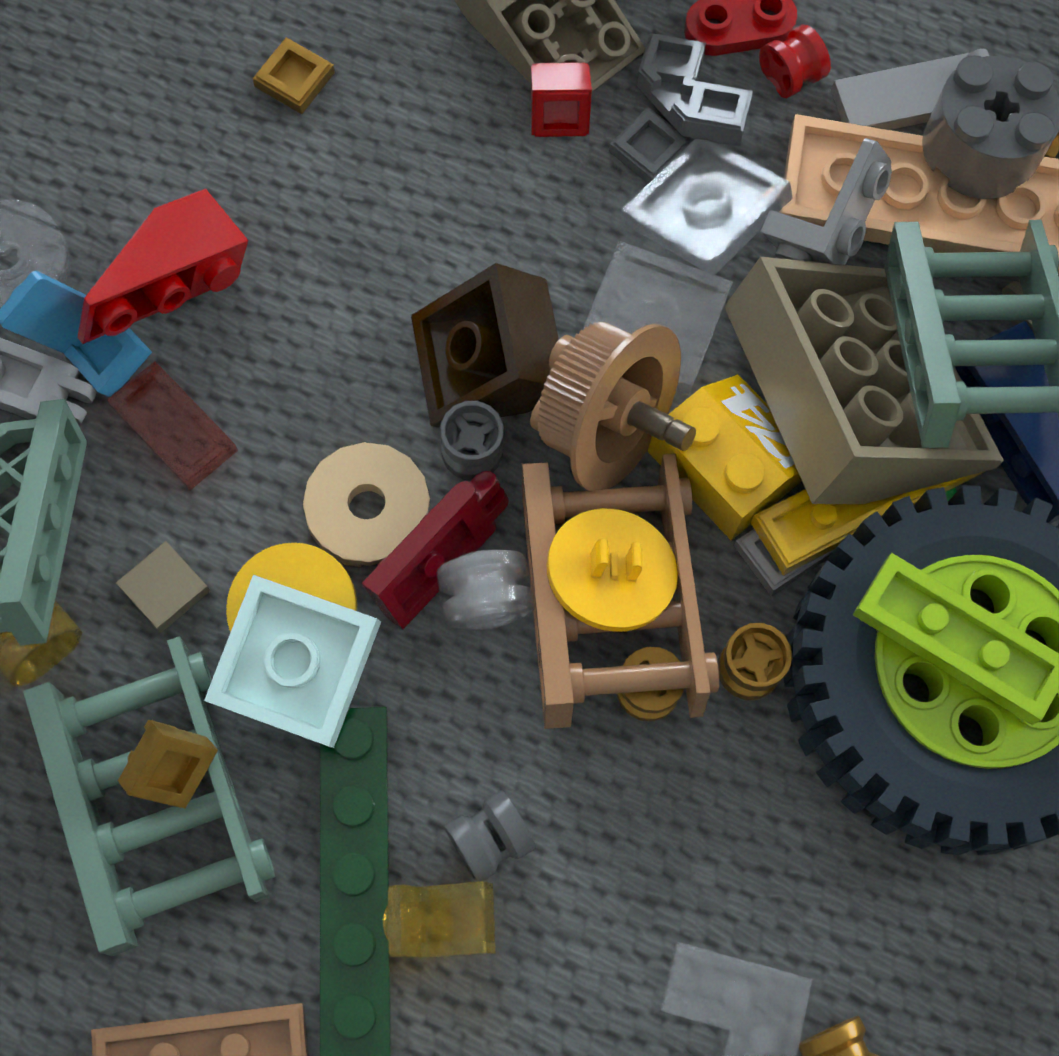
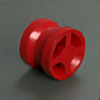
(795, 60)

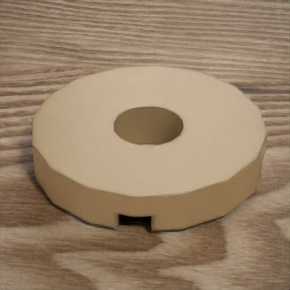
(359, 470)

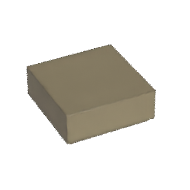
(163, 587)

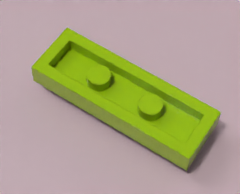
(961, 638)

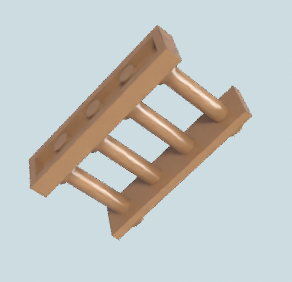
(567, 682)

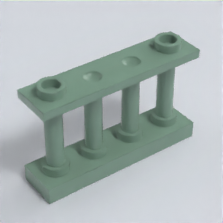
(932, 354)
(97, 847)

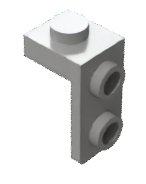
(846, 222)

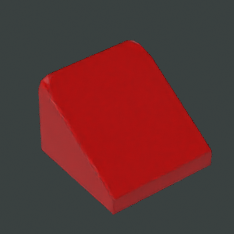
(560, 99)

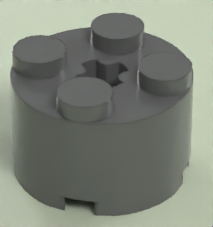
(992, 125)

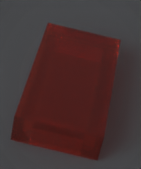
(172, 425)

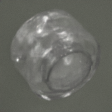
(485, 589)

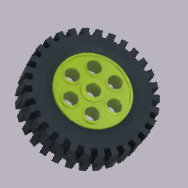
(907, 754)

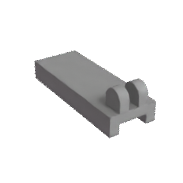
(895, 95)

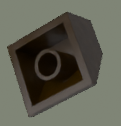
(487, 343)

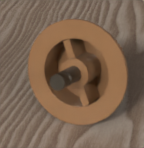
(609, 399)

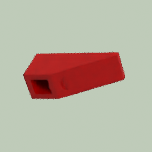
(168, 260)

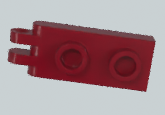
(453, 528)

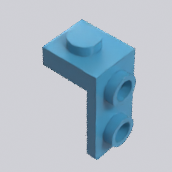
(51, 316)

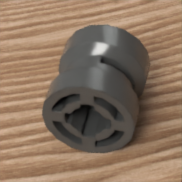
(468, 428)
(476, 844)

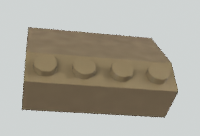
(839, 383)

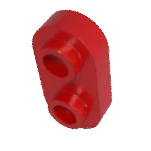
(742, 25)

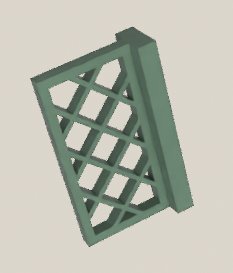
(38, 517)

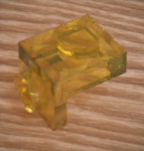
(440, 920)

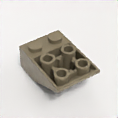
(557, 33)

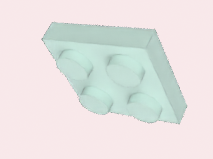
(293, 661)

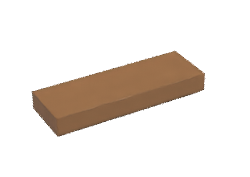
(237, 1033)

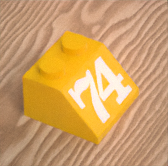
(736, 456)

